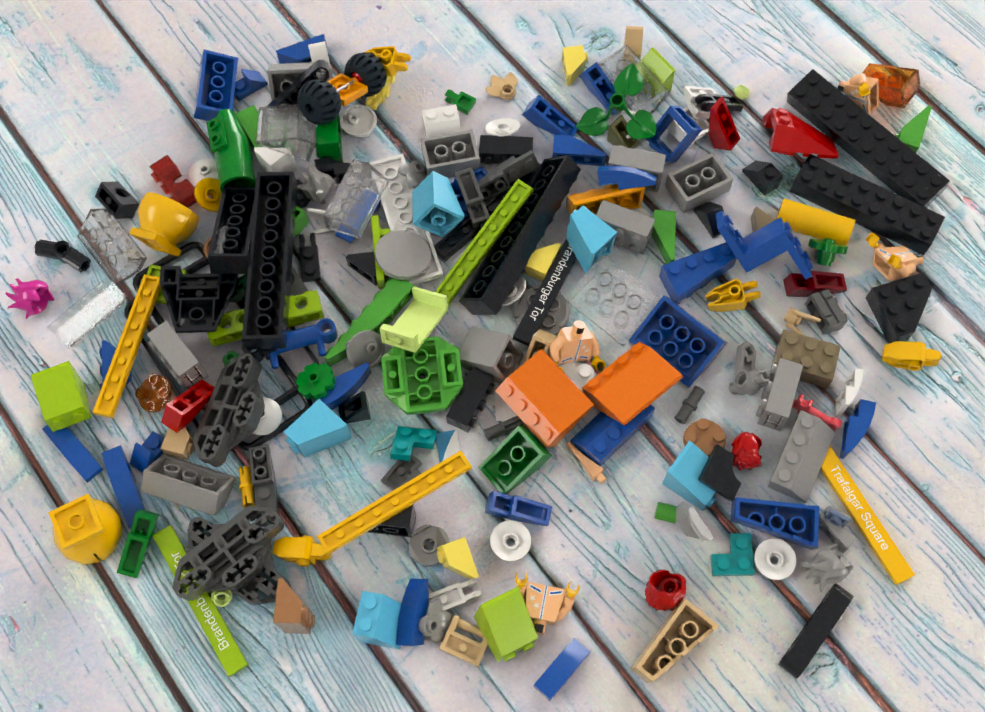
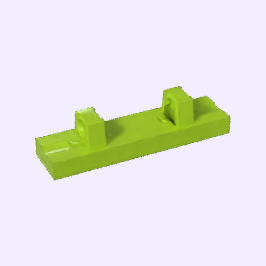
(378, 233)

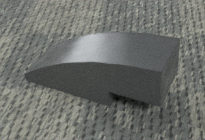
(472, 196)

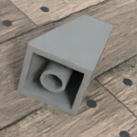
(490, 353)

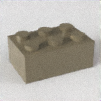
(816, 356)

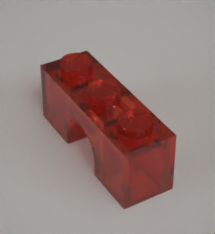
(166, 173)

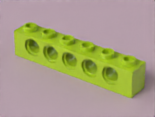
(311, 312)

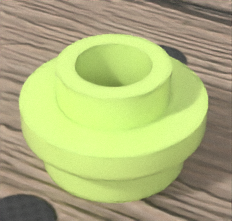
(742, 92)
(221, 601)

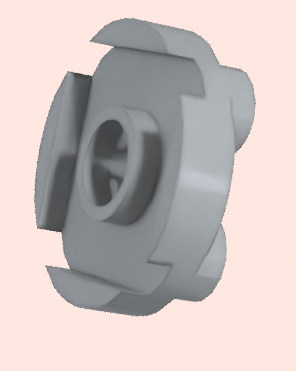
(425, 533)

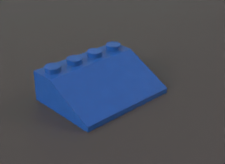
(679, 339)

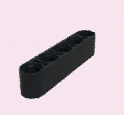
(310, 74)
(816, 630)

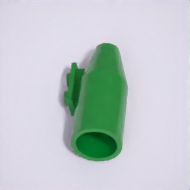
(231, 151)

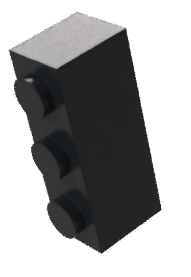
(500, 148)
(471, 400)

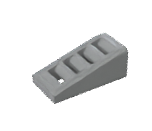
(836, 534)

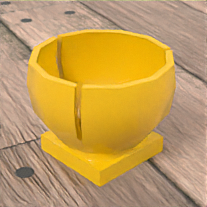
(164, 223)
(86, 529)

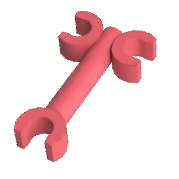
(804, 405)

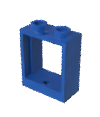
(685, 122)

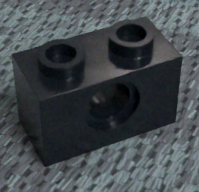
(117, 200)

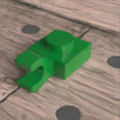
(463, 101)

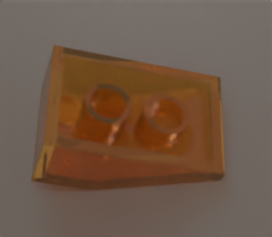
(896, 84)

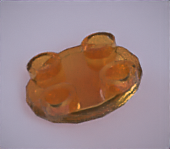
(154, 393)

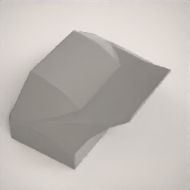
(691, 522)

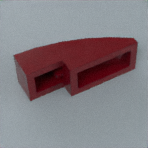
(797, 286)

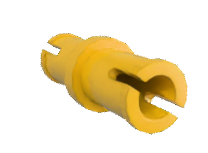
(246, 487)

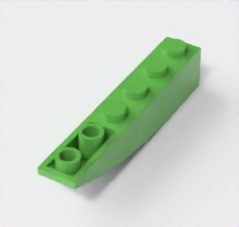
(380, 311)

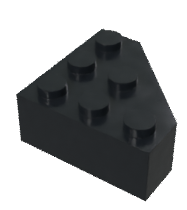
(899, 305)

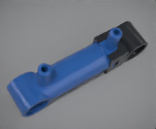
(300, 338)

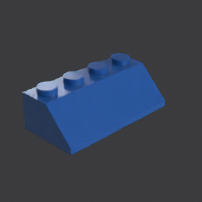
(215, 84)
(605, 435)

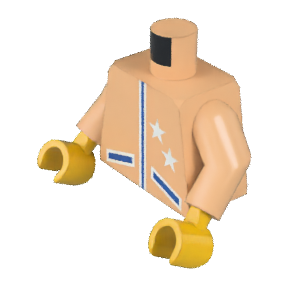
(862, 91)
(893, 261)
(575, 345)
(545, 602)

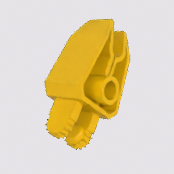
(391, 59)
(732, 296)
(910, 355)
(299, 550)

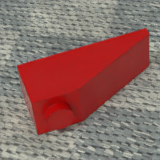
(721, 127)
(186, 406)

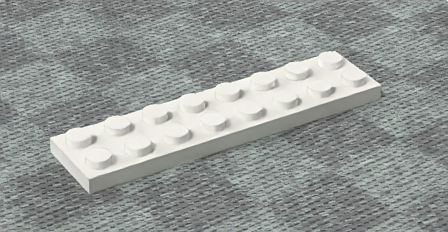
(399, 211)

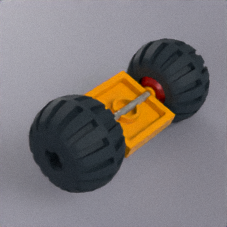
(322, 99)

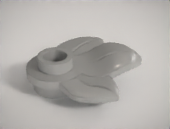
(414, 173)
(435, 621)

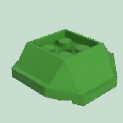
(415, 395)

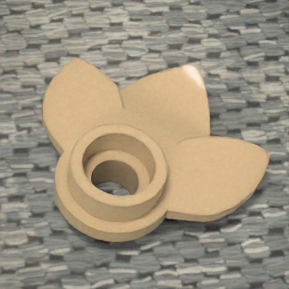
(500, 86)

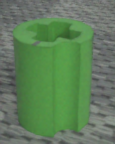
(665, 512)

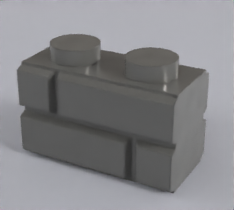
(826, 307)

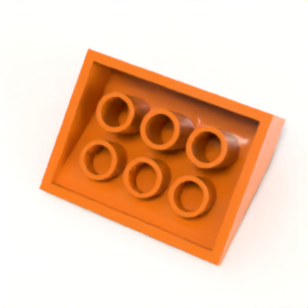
(631, 383)
(544, 398)

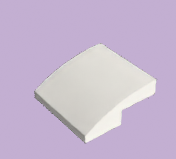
(690, 94)
(849, 392)

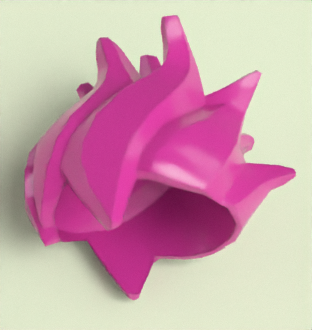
(30, 296)

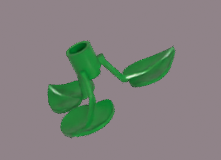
(639, 127)

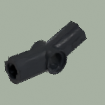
(57, 251)

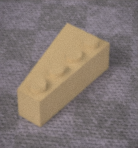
(674, 639)

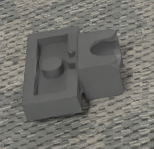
(401, 473)

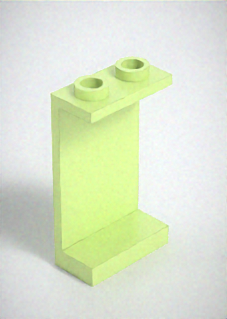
(416, 321)

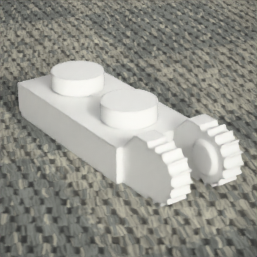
(453, 595)

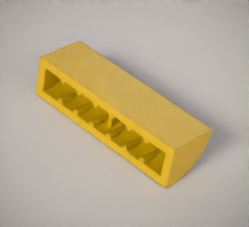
(816, 222)

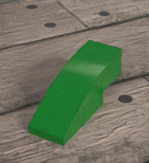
(137, 543)

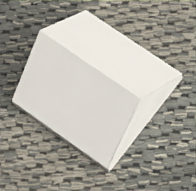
(274, 161)

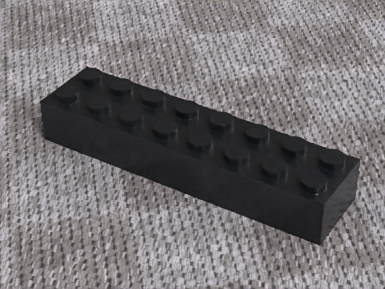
(867, 204)

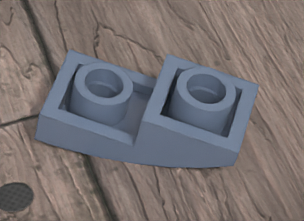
(836, 516)

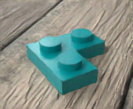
(408, 438)
(740, 560)

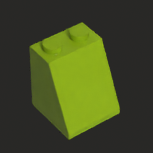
(61, 396)
(506, 625)

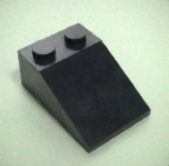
(398, 525)

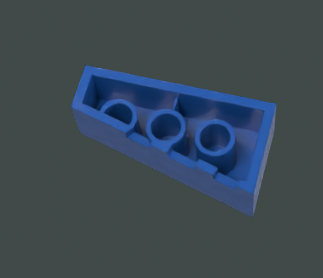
(695, 271)
(779, 519)

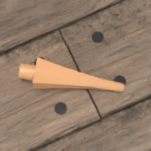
(593, 470)

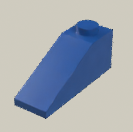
(598, 85)
(548, 118)
(578, 151)

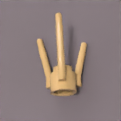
(795, 317)

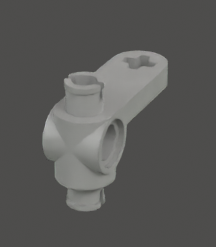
(747, 378)

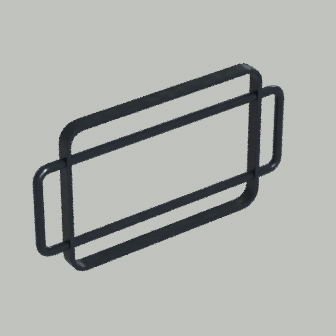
(192, 268)

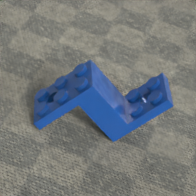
(764, 244)

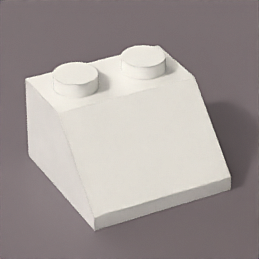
(441, 121)

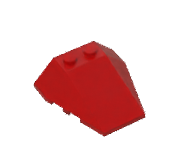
(795, 136)

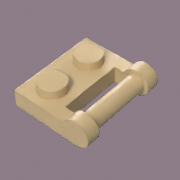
(462, 646)

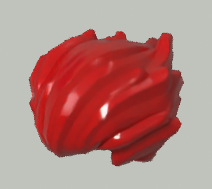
(746, 451)
(665, 590)

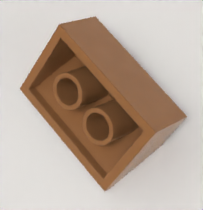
(291, 612)

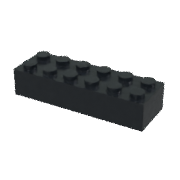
(232, 232)

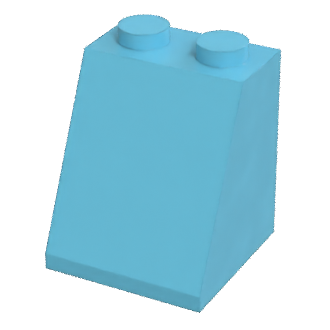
(436, 205)
(589, 237)
(316, 430)
(684, 476)
(377, 620)

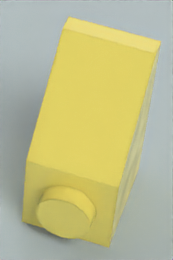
(573, 62)
(541, 261)
(457, 558)

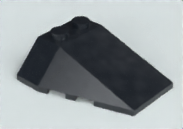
(196, 300)

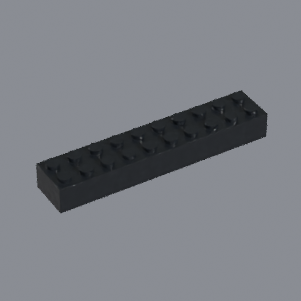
(866, 140)
(519, 240)
(270, 261)

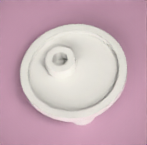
(358, 121)

